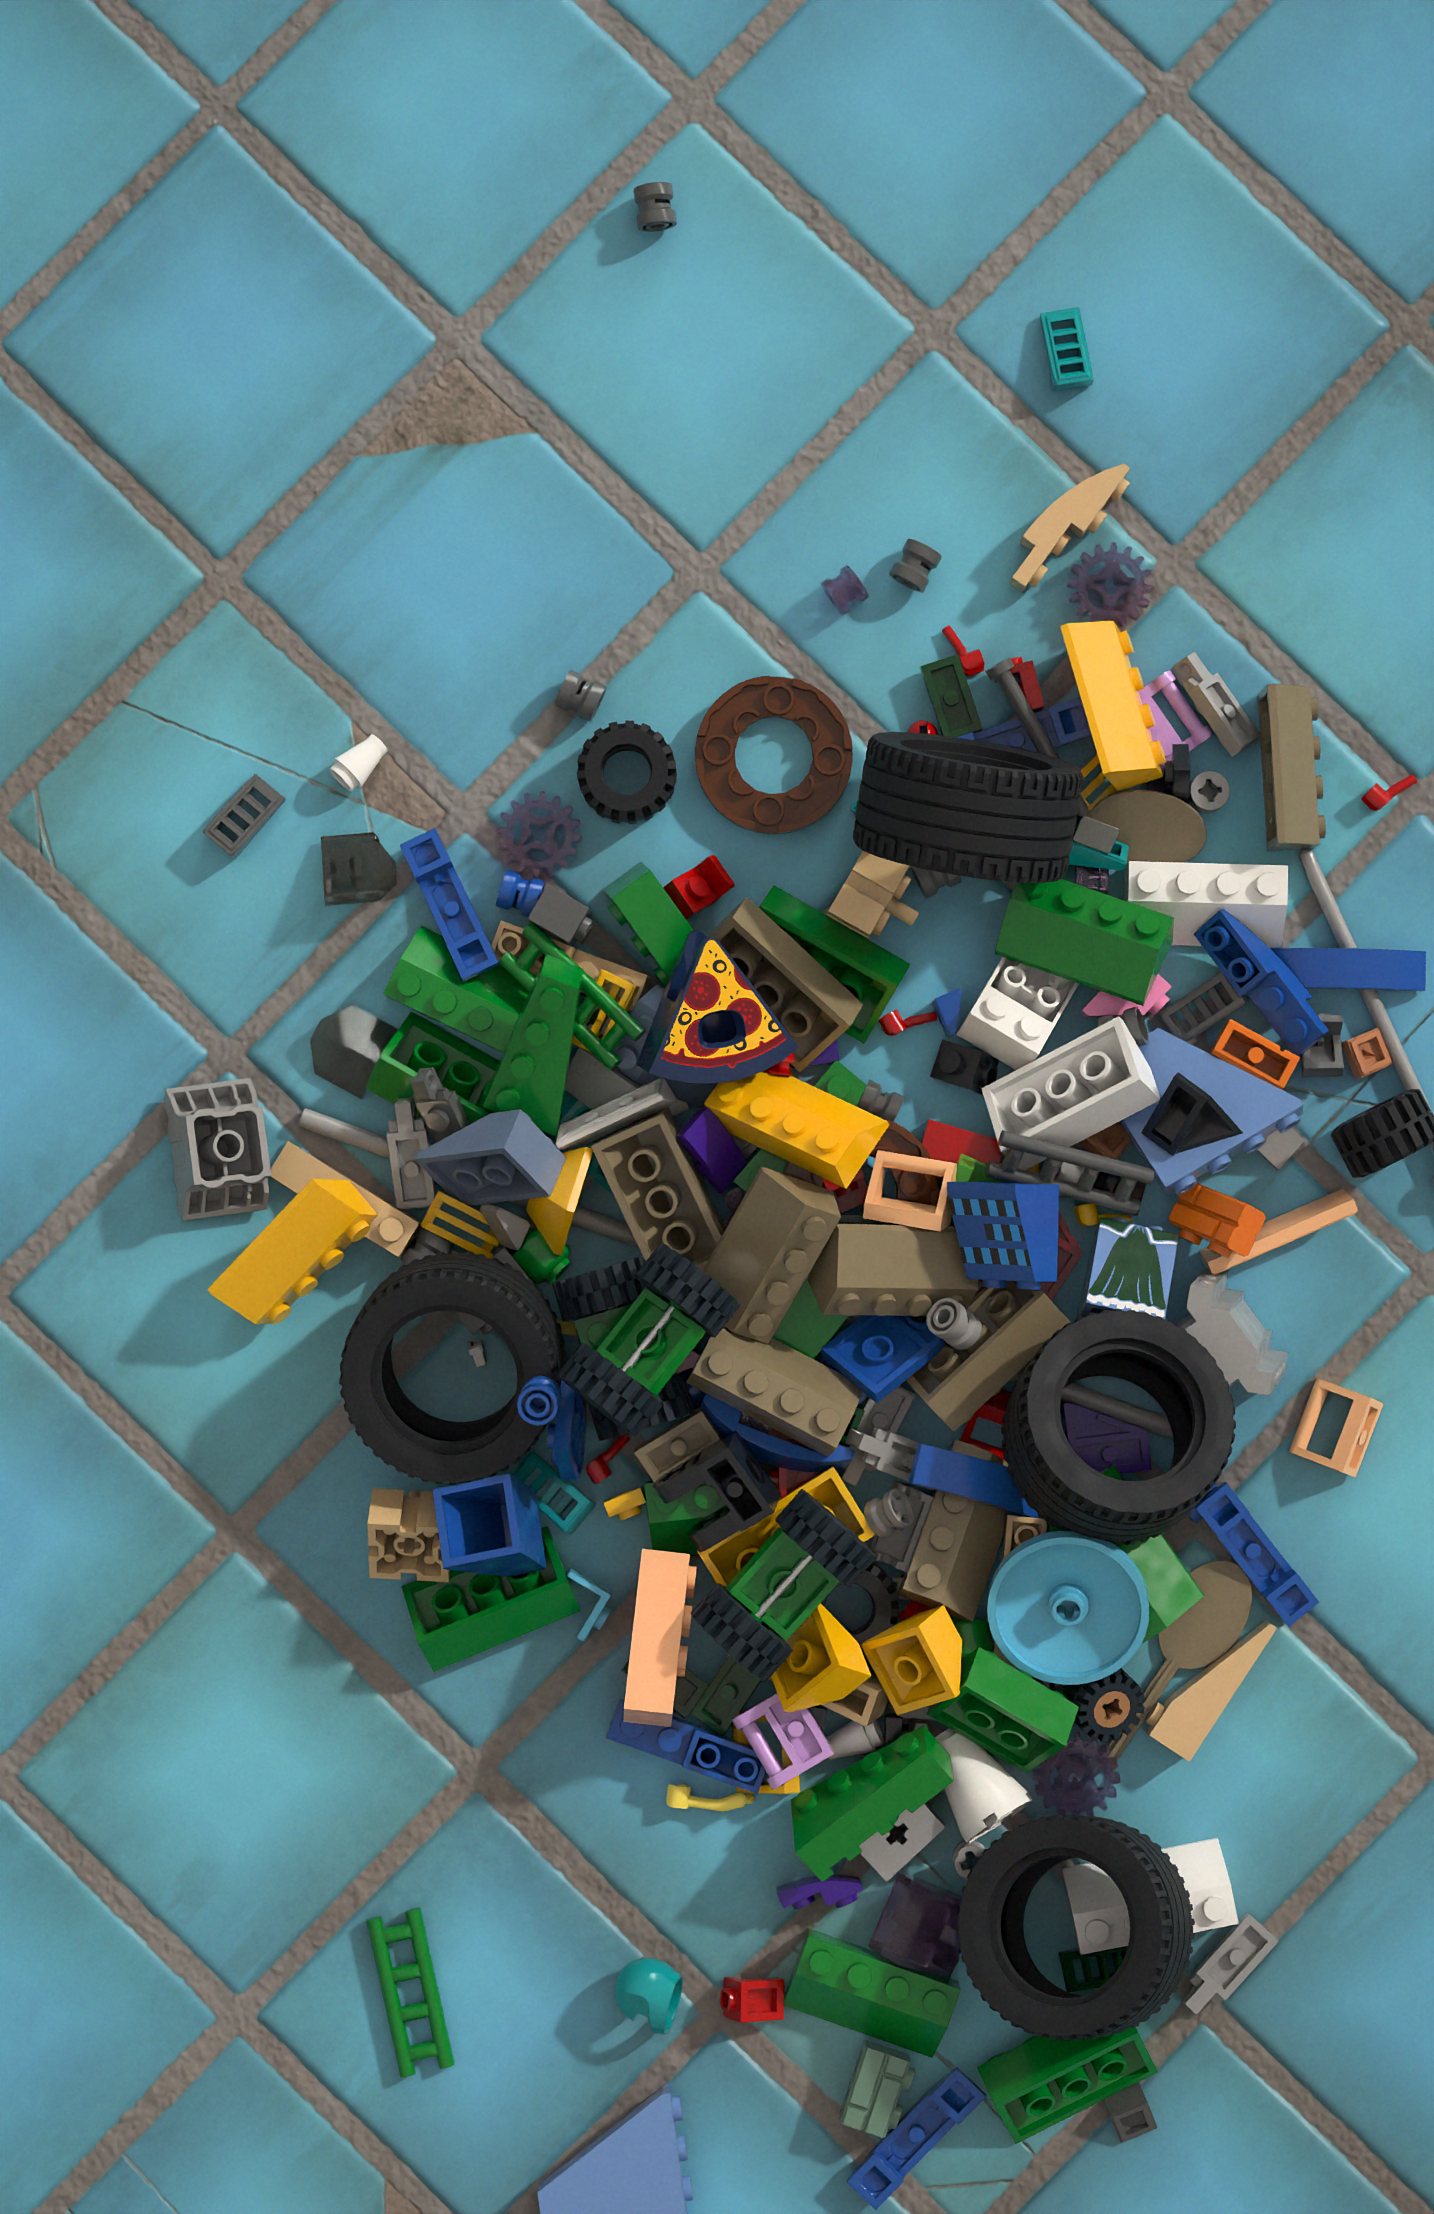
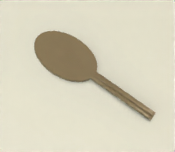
(1153, 825)
(1199, 1634)

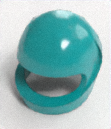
(649, 1989)

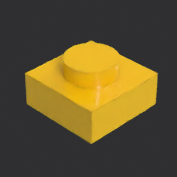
(626, 1503)

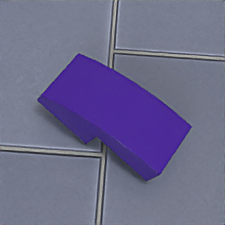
(713, 1148)
(835, 1889)

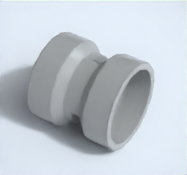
(954, 1323)

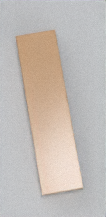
(1287, 1229)

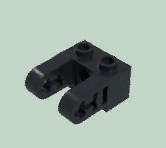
(737, 1479)

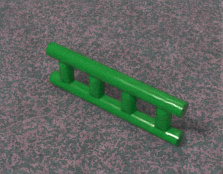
(595, 998)
(430, 2008)

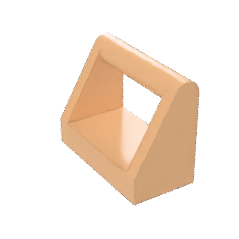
(906, 1212)
(1354, 1435)

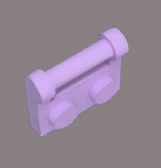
(1163, 730)
(796, 1732)

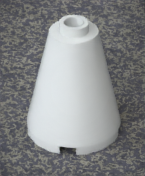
(981, 1788)

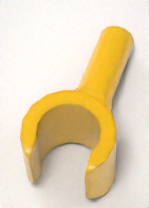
(1088, 1215)

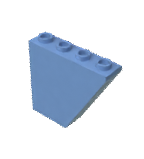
(1247, 1100)
(627, 2167)

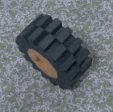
(1123, 1699)

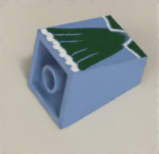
(1128, 1268)

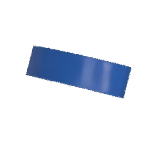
(1061, 723)
(449, 904)
(1356, 968)
(770, 1448)
(968, 1478)
(1256, 1554)
(915, 2136)

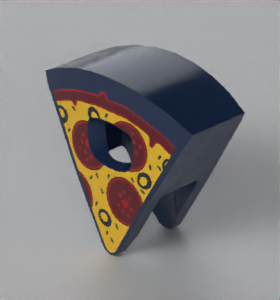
(712, 1021)

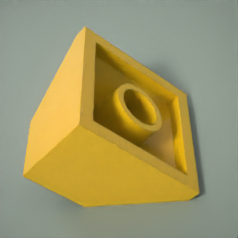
(555, 1213)
(917, 1660)
(822, 1666)

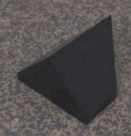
(1187, 1118)

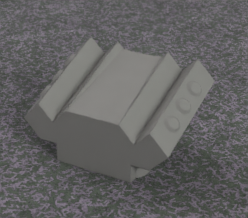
(218, 1149)
(1232, 1334)

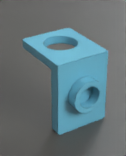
(600, 1611)

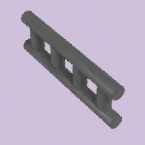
(1083, 1189)

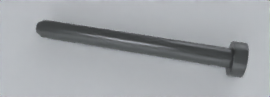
(1002, 673)

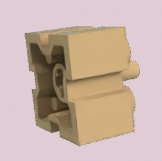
(872, 896)
(404, 1536)

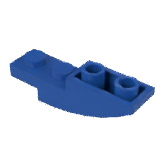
(1266, 979)
(693, 1748)

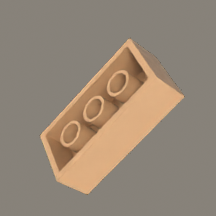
(656, 1636)

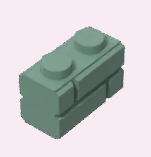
(876, 2089)

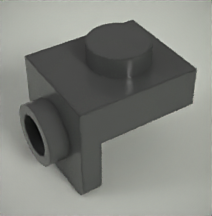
(1325, 1056)

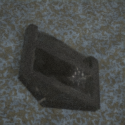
(356, 869)
(348, 1047)

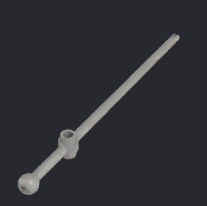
(1369, 996)

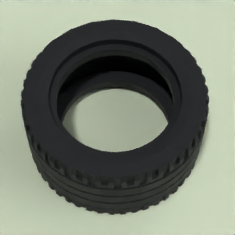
(967, 807)
(1166, 1366)
(399, 1429)
(994, 1932)

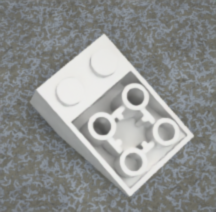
(1016, 1012)

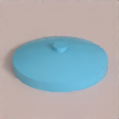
(1068, 1608)

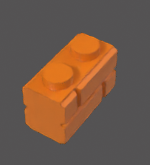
(1254, 1054)
(1216, 1219)

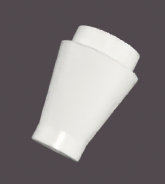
(357, 763)
(855, 1739)

